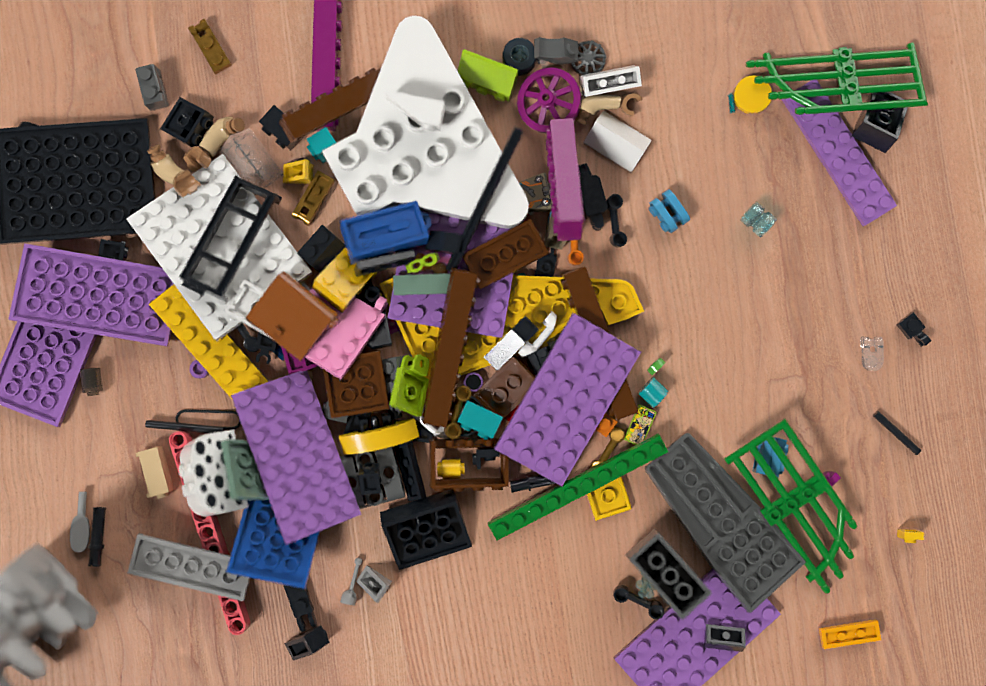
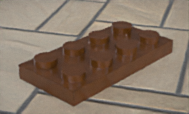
(505, 254)

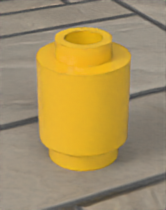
(450, 469)

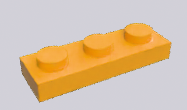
(850, 634)

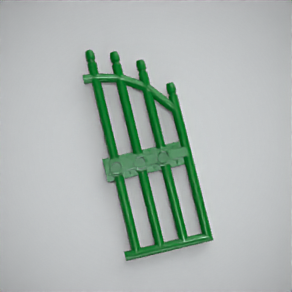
(847, 80)
(791, 501)

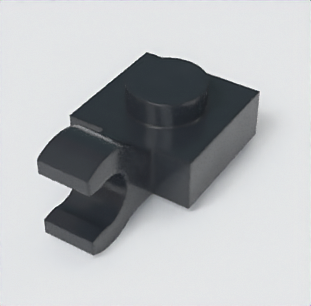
(912, 327)

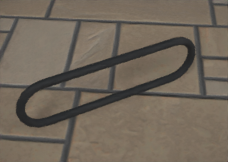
(210, 411)

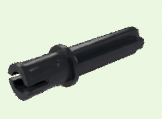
(529, 483)

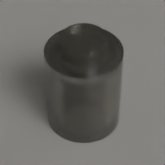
(91, 381)

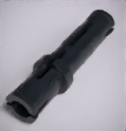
(96, 543)

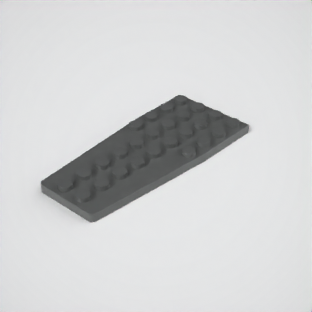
(724, 522)

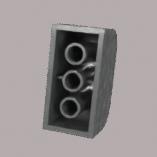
(668, 574)

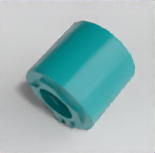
(653, 392)

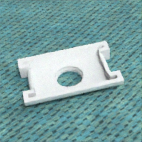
(243, 303)

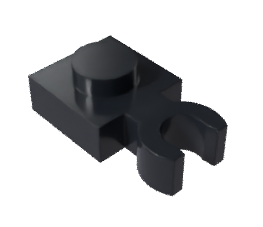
(265, 344)

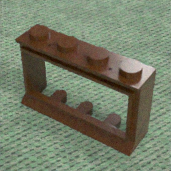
(460, 484)

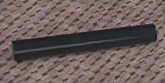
(897, 433)

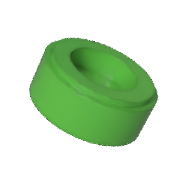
(656, 366)

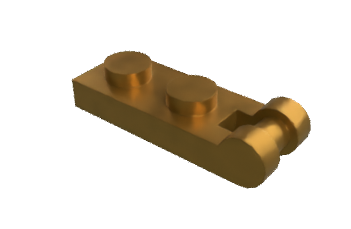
(210, 47)
(313, 197)

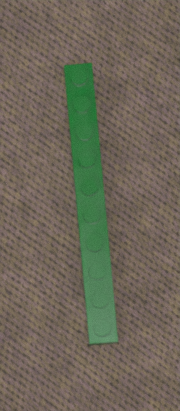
(577, 487)

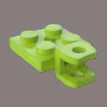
(410, 379)

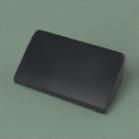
(724, 638)

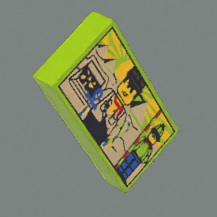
(640, 425)

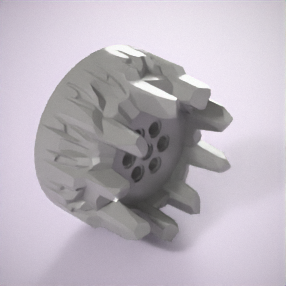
(37, 602)

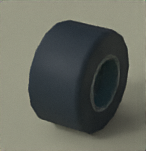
(522, 50)

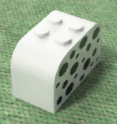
(206, 475)

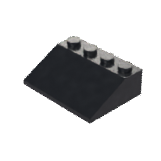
(425, 529)

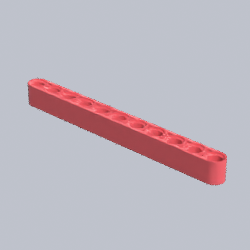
(209, 541)

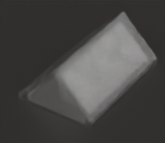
(251, 159)

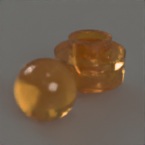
(438, 268)

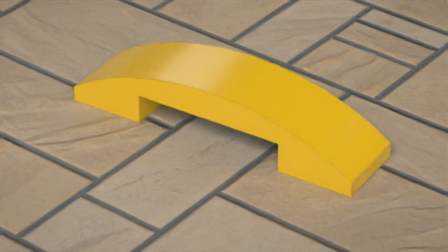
(379, 438)

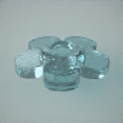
(645, 587)

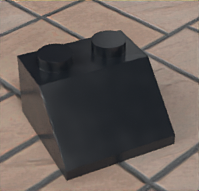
(321, 249)

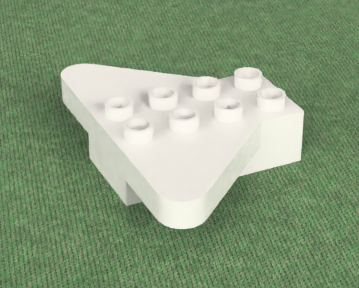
(400, 162)

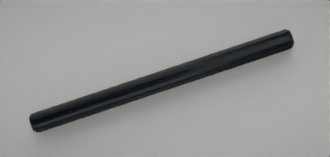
(486, 196)

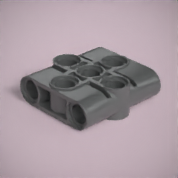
(393, 486)

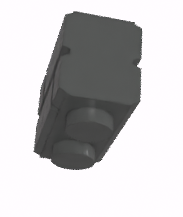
(152, 87)

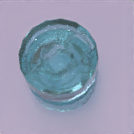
(758, 219)

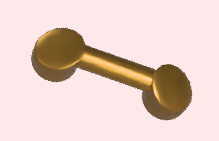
(452, 429)
(616, 435)

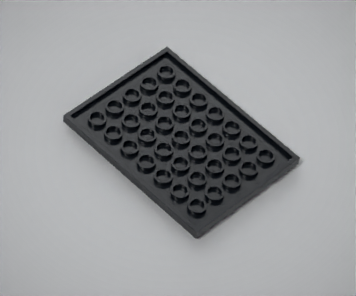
(73, 180)

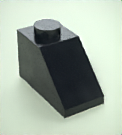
(307, 643)

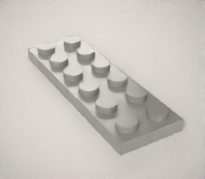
(186, 567)

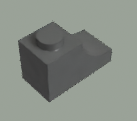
(556, 51)

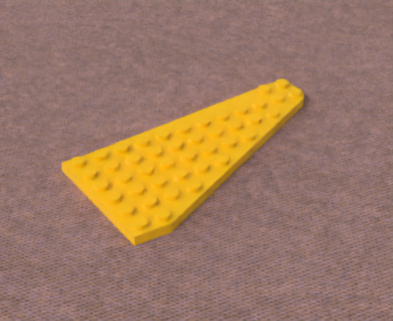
(528, 297)

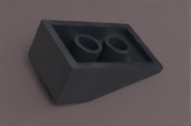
(881, 126)

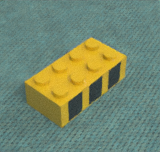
(339, 282)

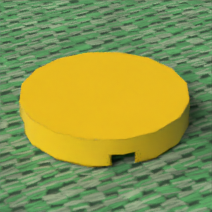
(751, 96)

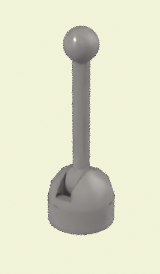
(349, 596)

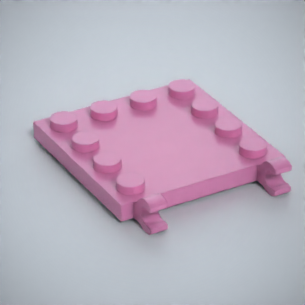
(341, 346)

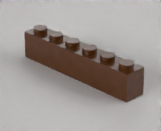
(329, 107)

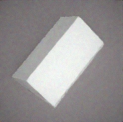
(617, 141)

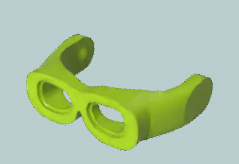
(435, 256)

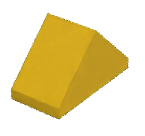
(298, 172)

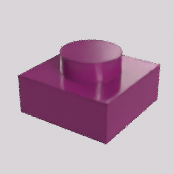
(832, 477)

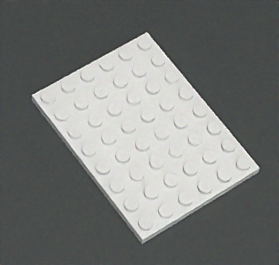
(175, 224)

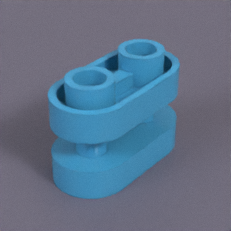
(667, 222)

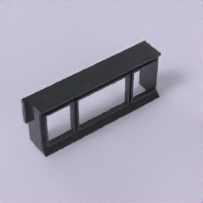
(211, 229)

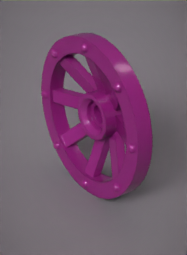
(553, 99)

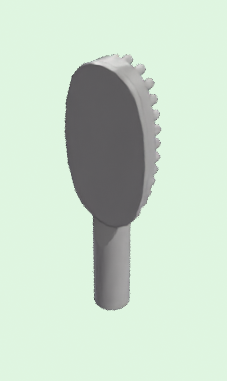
(80, 526)

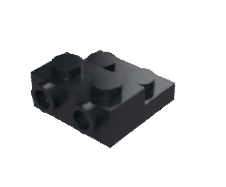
(187, 122)

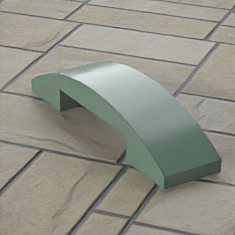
(420, 284)

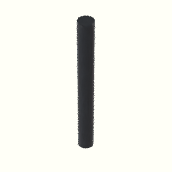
(183, 427)

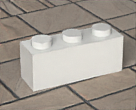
(610, 80)

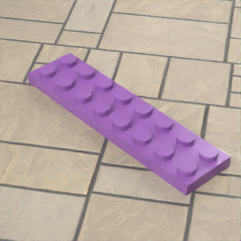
(843, 159)

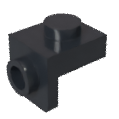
(113, 249)

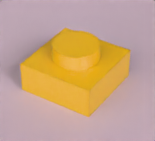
(910, 536)

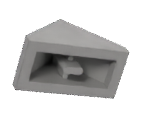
(373, 583)

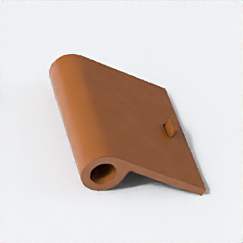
(295, 313)

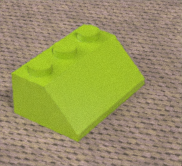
(487, 75)

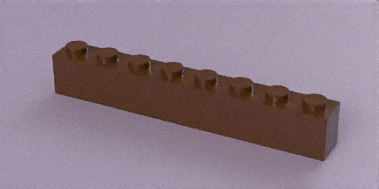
(586, 305)
(449, 347)

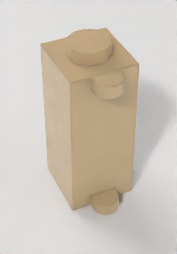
(156, 472)

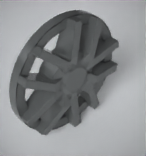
(588, 58)

